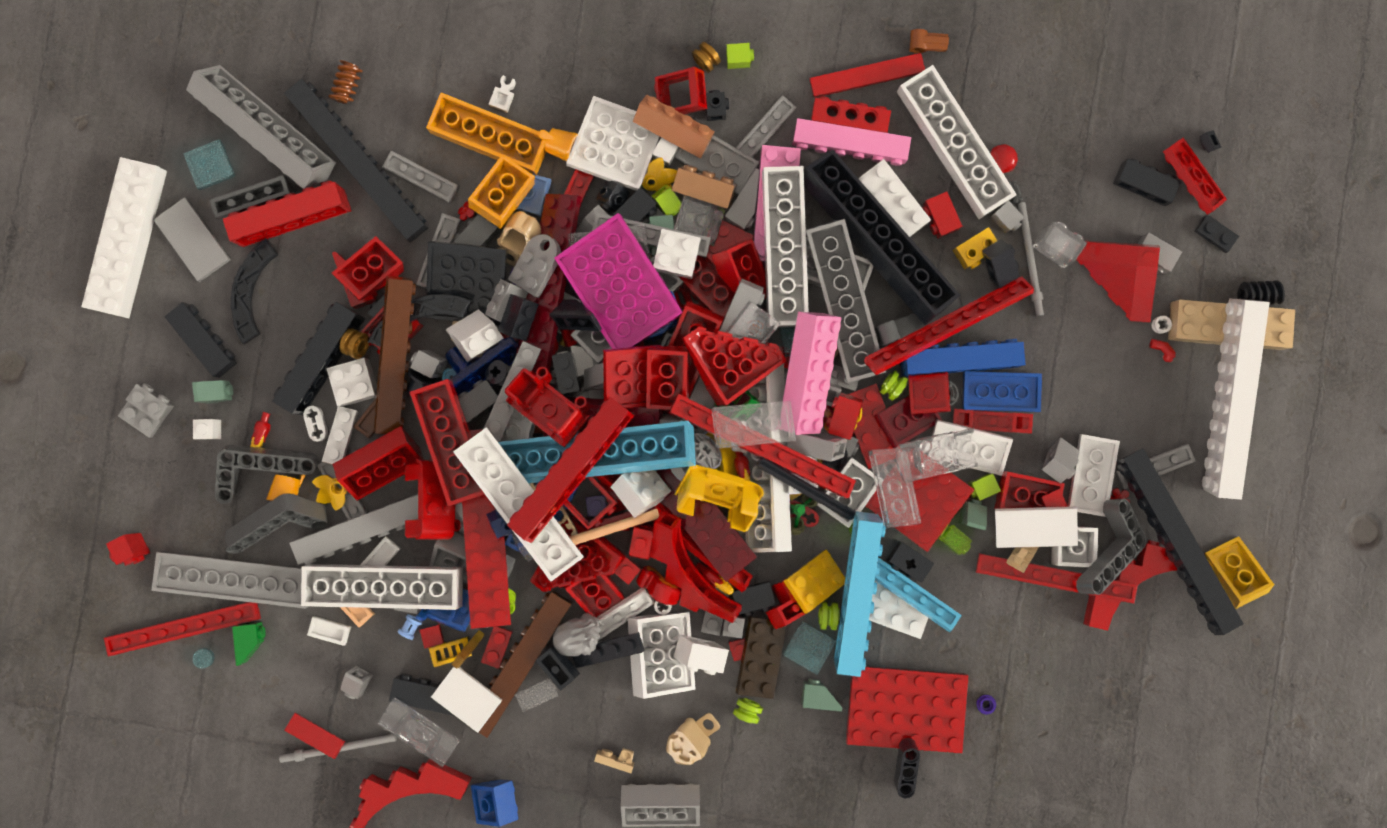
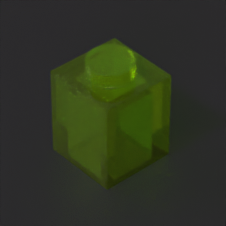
(956, 540)

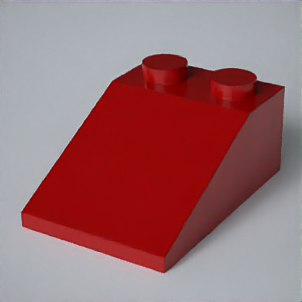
(739, 262)
(367, 269)
(596, 595)

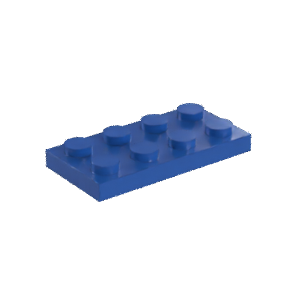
(1002, 391)

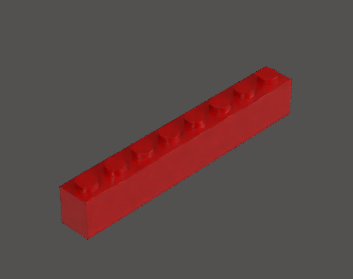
(570, 470)

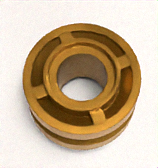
(706, 57)
(354, 343)

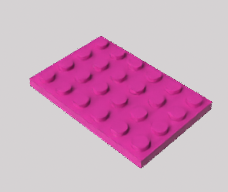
(619, 284)

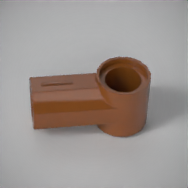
(923, 41)

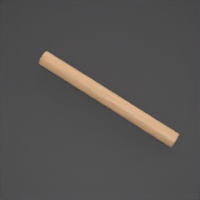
(614, 527)

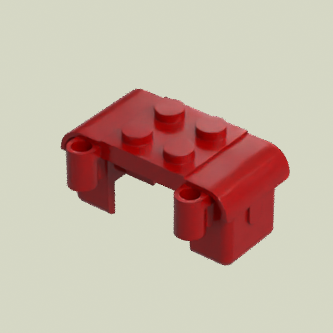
(545, 406)
(435, 517)

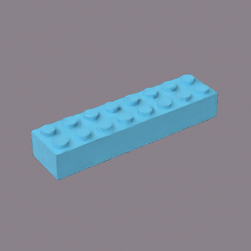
(858, 593)

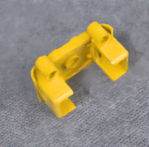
(720, 489)

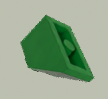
(247, 640)

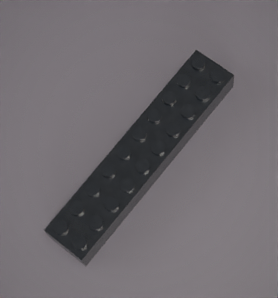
(879, 237)

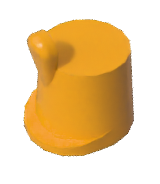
(558, 142)
(284, 485)

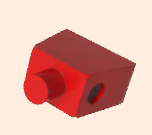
(641, 541)

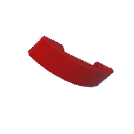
(994, 421)

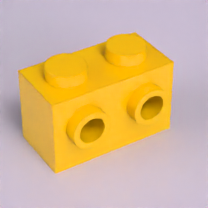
(970, 252)

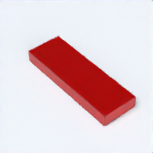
(314, 735)

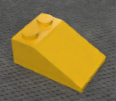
(1239, 572)

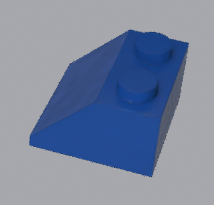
(494, 802)

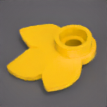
(661, 175)
(329, 491)

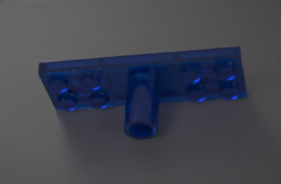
(470, 373)

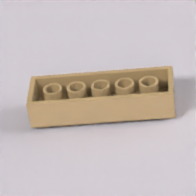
(1205, 320)

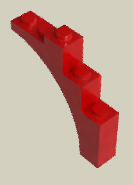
(1149, 562)
(696, 592)
(404, 782)

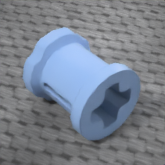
(409, 634)

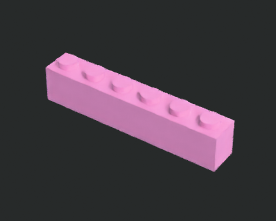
(851, 141)

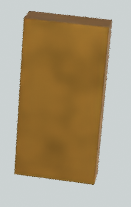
(467, 650)

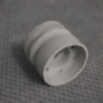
(705, 455)

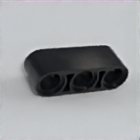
(907, 776)

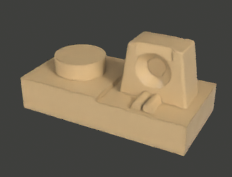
(1021, 557)
(623, 762)

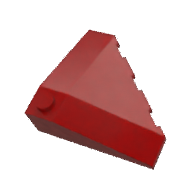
(1125, 273)
(730, 363)
(598, 560)

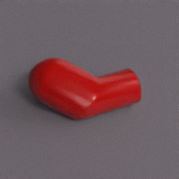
(1165, 347)

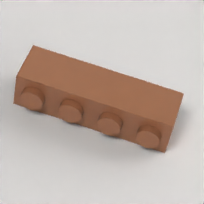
(673, 126)

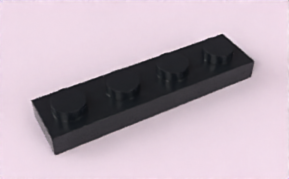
(611, 649)

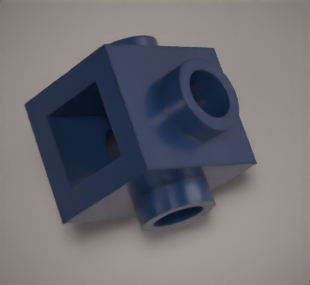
(498, 524)

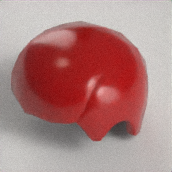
(1005, 157)

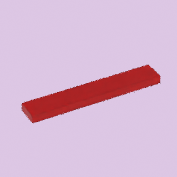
(867, 75)

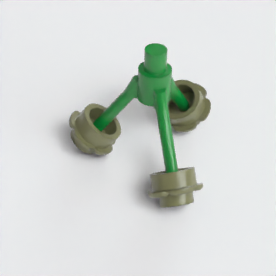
(797, 523)

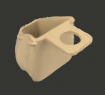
(517, 233)
(691, 740)

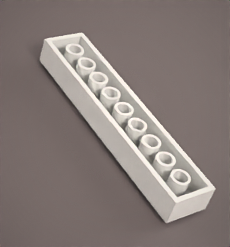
(1235, 397)
(772, 525)

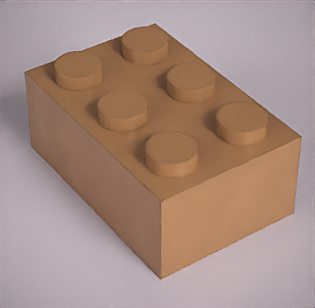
(704, 186)

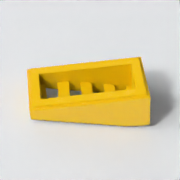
(432, 650)

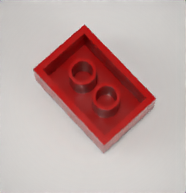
(1023, 491)

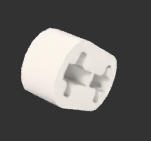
(311, 424)

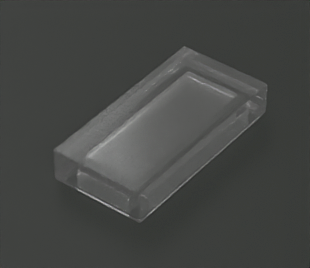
(536, 694)

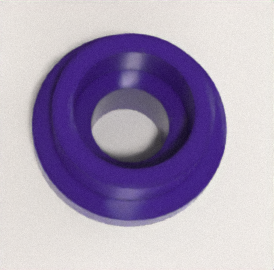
(990, 708)

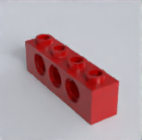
(860, 110)

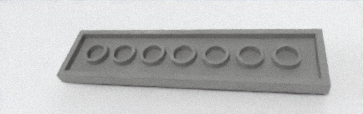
(227, 579)

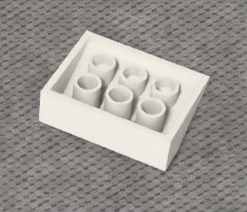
(656, 669)

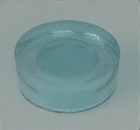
(203, 658)

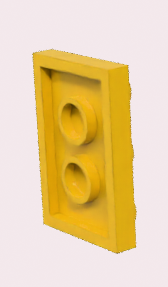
(815, 581)

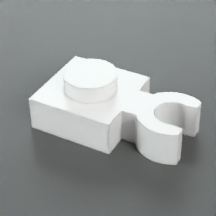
(502, 97)

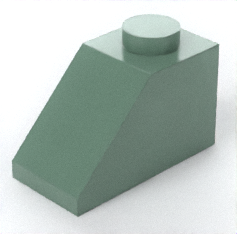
(212, 391)
(974, 515)
(817, 696)

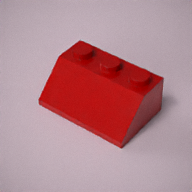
(667, 376)

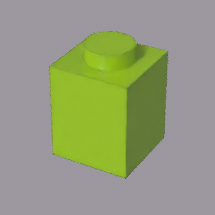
(739, 55)
(667, 200)
(984, 487)

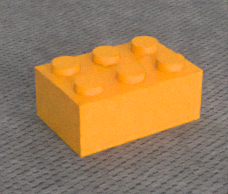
(501, 191)

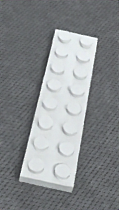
(507, 491)

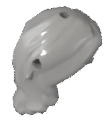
(577, 636)

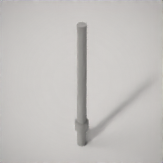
(1037, 296)
(301, 754)

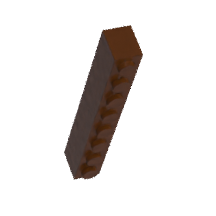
(393, 354)
(526, 653)

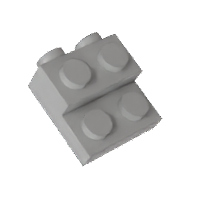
(145, 409)

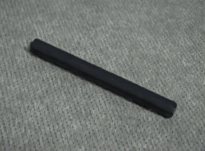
(805, 488)

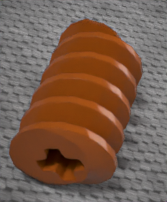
(345, 83)

